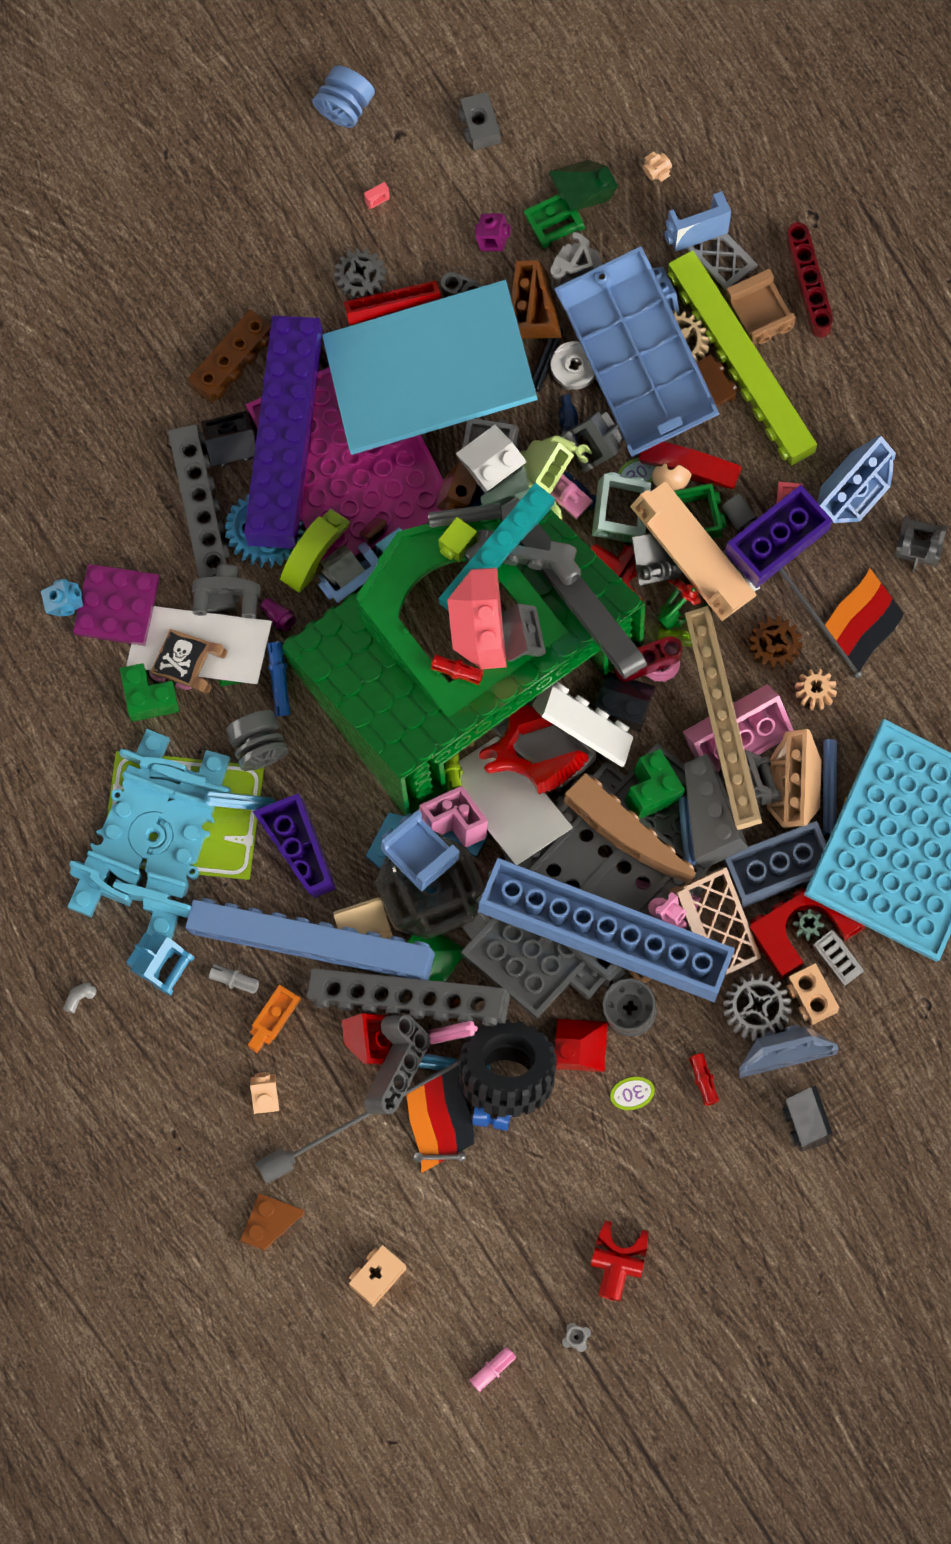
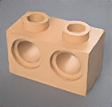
(818, 992)

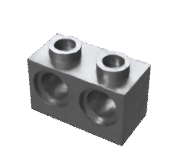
(341, 567)

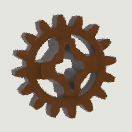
(767, 637)

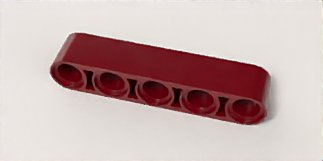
(808, 290)

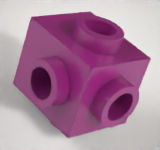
(492, 232)

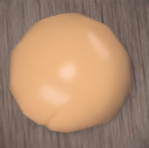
(676, 478)

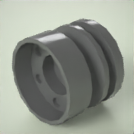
(257, 740)
(619, 997)

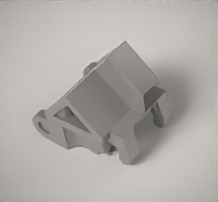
(574, 261)

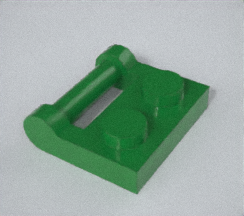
(548, 214)

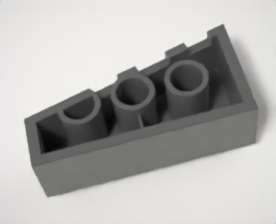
(711, 814)

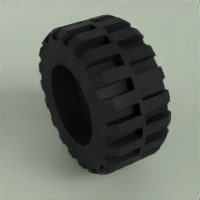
(501, 1093)

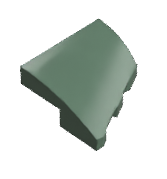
(512, 486)

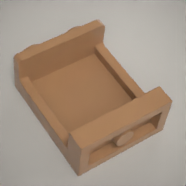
(760, 307)

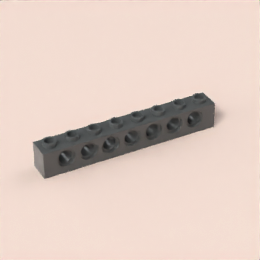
(181, 441)
(324, 981)

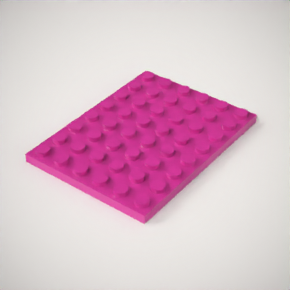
(383, 482)

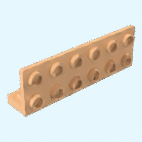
(693, 550)

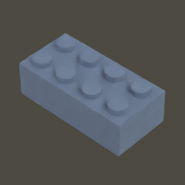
(776, 864)

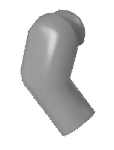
(78, 993)

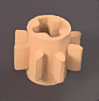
(657, 166)

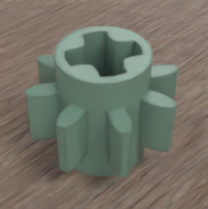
(808, 918)

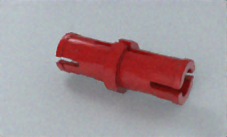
(457, 669)
(704, 1079)

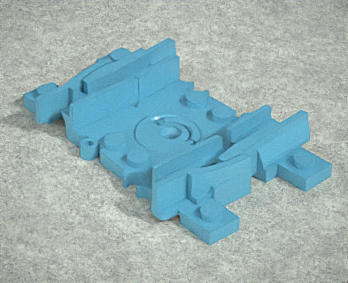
(147, 810)

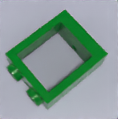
(713, 498)

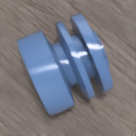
(343, 96)

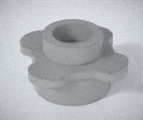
(579, 1344)

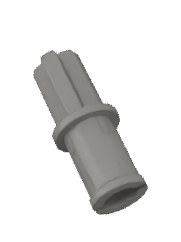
(233, 979)

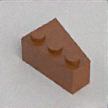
(534, 301)

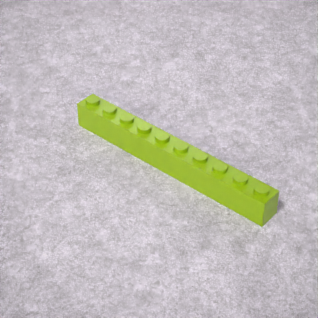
(742, 359)

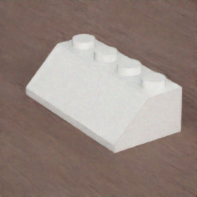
(584, 723)

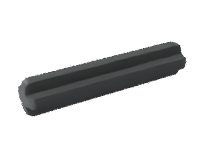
(467, 515)

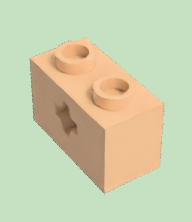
(374, 1289)

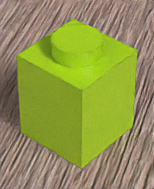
(457, 539)

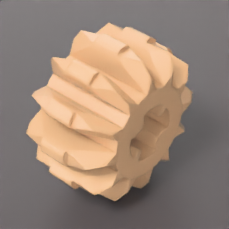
(826, 689)

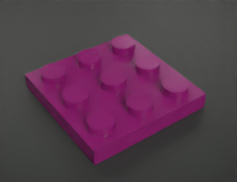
(116, 605)

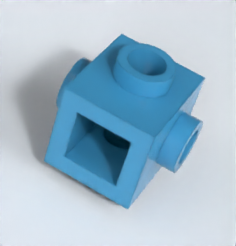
(62, 598)

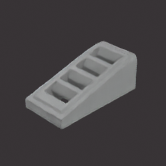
(838, 945)

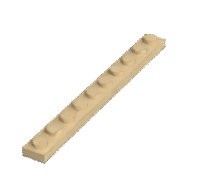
(723, 718)

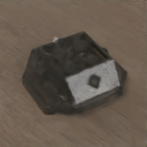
(434, 913)

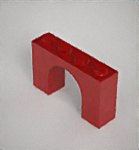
(771, 936)

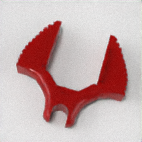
(544, 774)

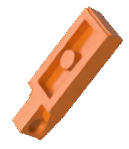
(273, 1017)

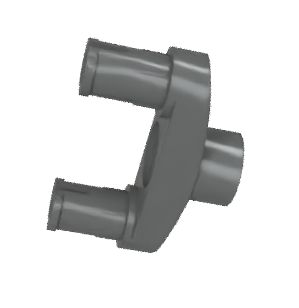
(225, 583)

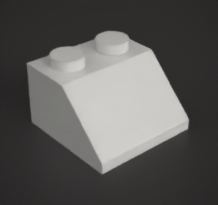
(491, 458)

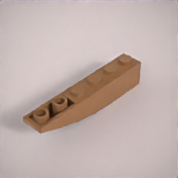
(623, 829)

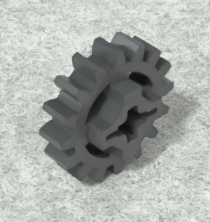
(367, 266)

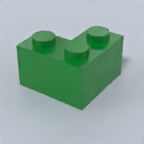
(147, 700)
(657, 787)

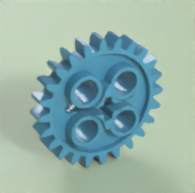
(235, 527)

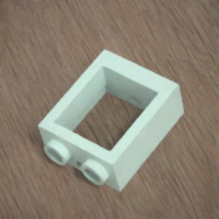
(614, 530)

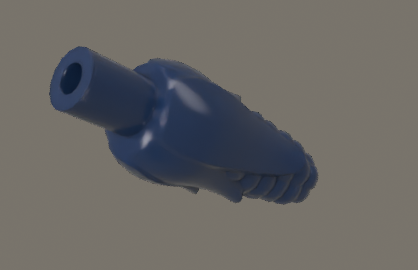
(568, 415)

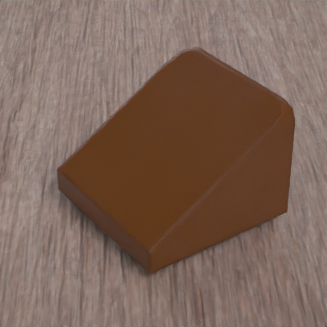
(374, 530)

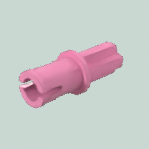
(492, 1369)

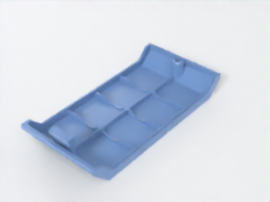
(637, 351)

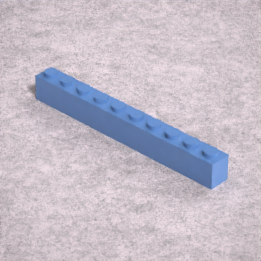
(310, 940)

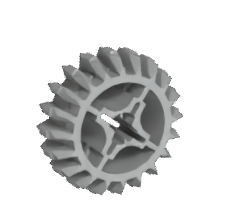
(766, 1001)

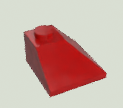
(365, 1038)
(581, 1045)

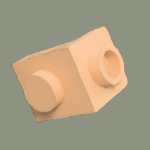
(264, 1093)

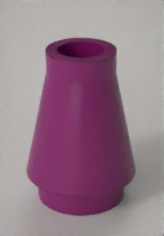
(280, 616)

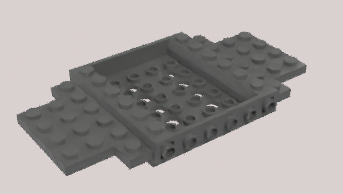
(540, 969)

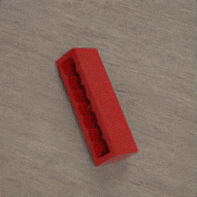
(390, 302)

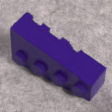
(296, 838)

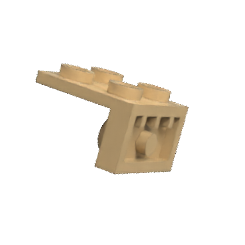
(365, 918)

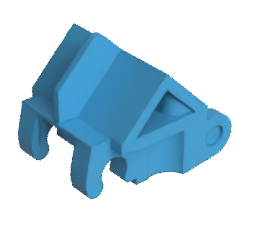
(151, 956)

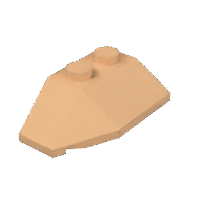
(798, 778)

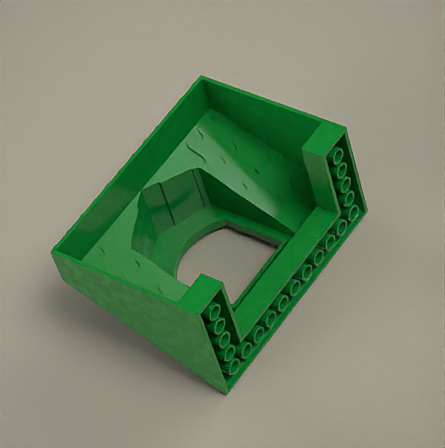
(381, 681)

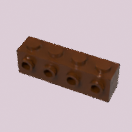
(231, 357)

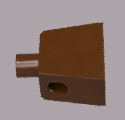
(456, 489)

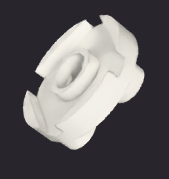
(568, 377)

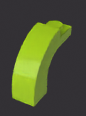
(311, 548)

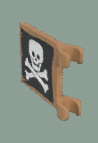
(183, 659)

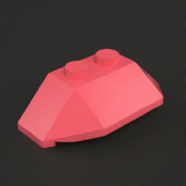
(478, 619)

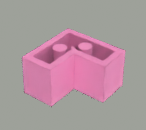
(455, 813)

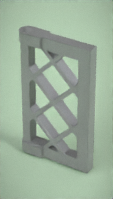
(737, 252)

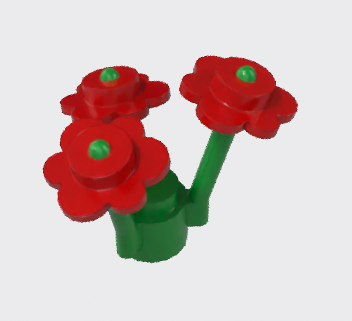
(671, 614)

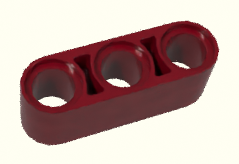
(662, 659)

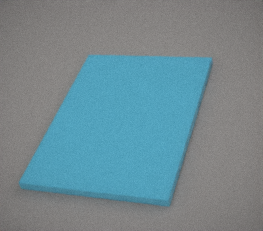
(429, 367)
(893, 844)

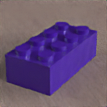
(778, 536)

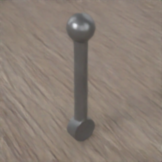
(418, 1157)

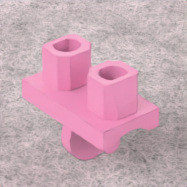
(571, 497)
(668, 910)

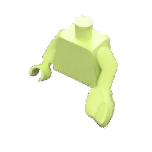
(549, 460)

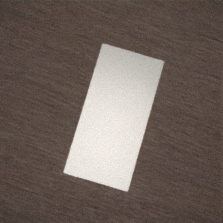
(241, 636)
(514, 810)

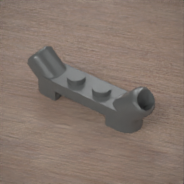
(559, 558)

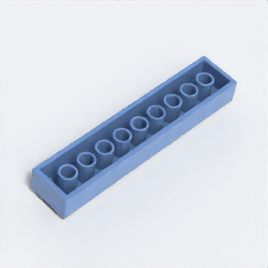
(606, 930)

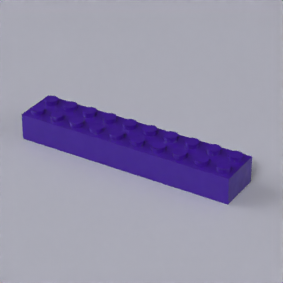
(283, 432)

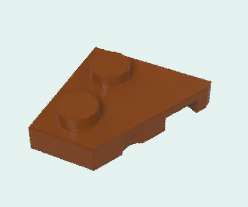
(269, 1221)

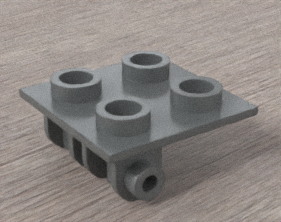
(652, 561)

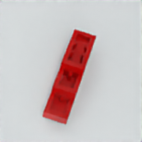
(702, 466)

